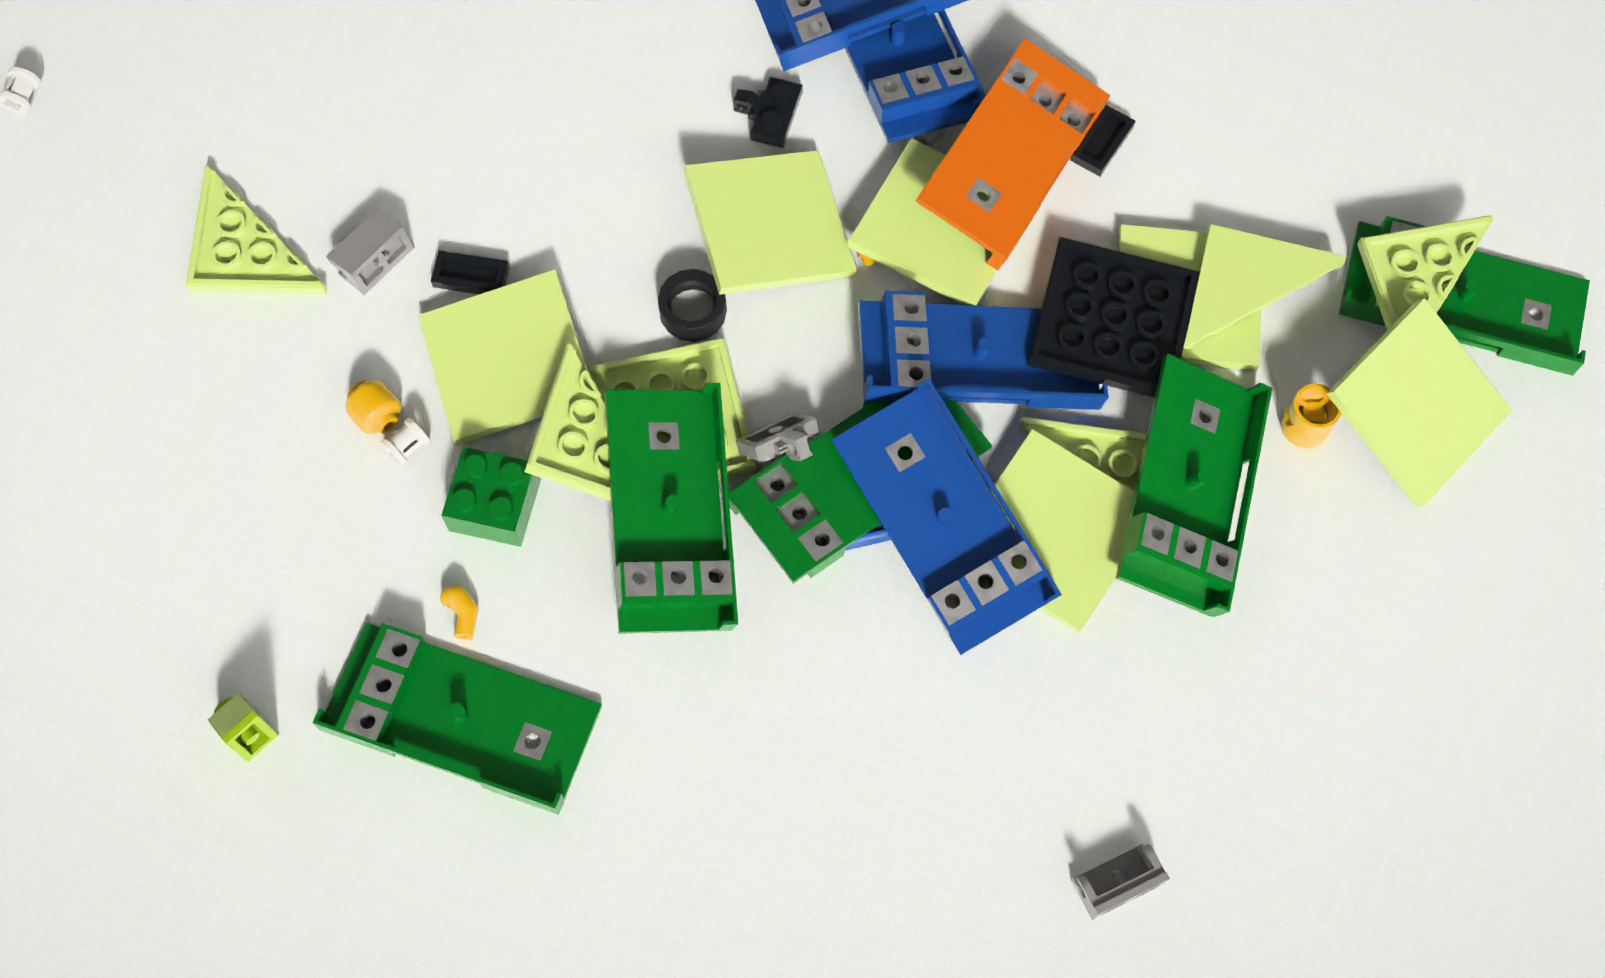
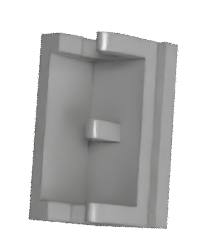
(370, 251)
(1120, 880)

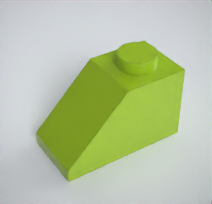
(241, 726)

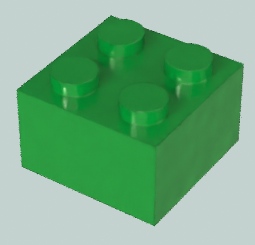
(490, 497)

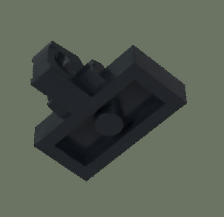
(770, 110)

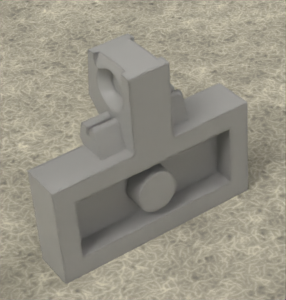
(781, 436)

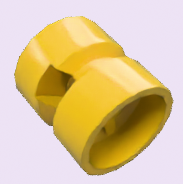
(1310, 416)

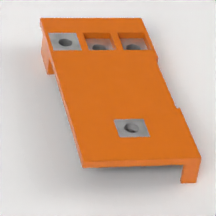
(1013, 150)

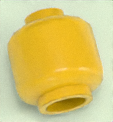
(373, 407)

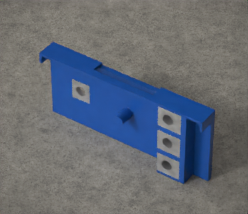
(820, 27)
(916, 78)
(964, 351)
(945, 517)

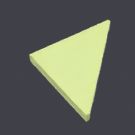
(239, 250)
(1419, 263)
(1247, 274)
(573, 432)
(1107, 449)

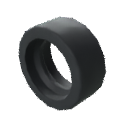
(698, 329)

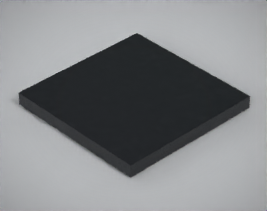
(1112, 316)

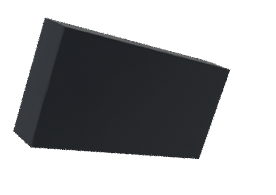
(1103, 140)
(468, 273)

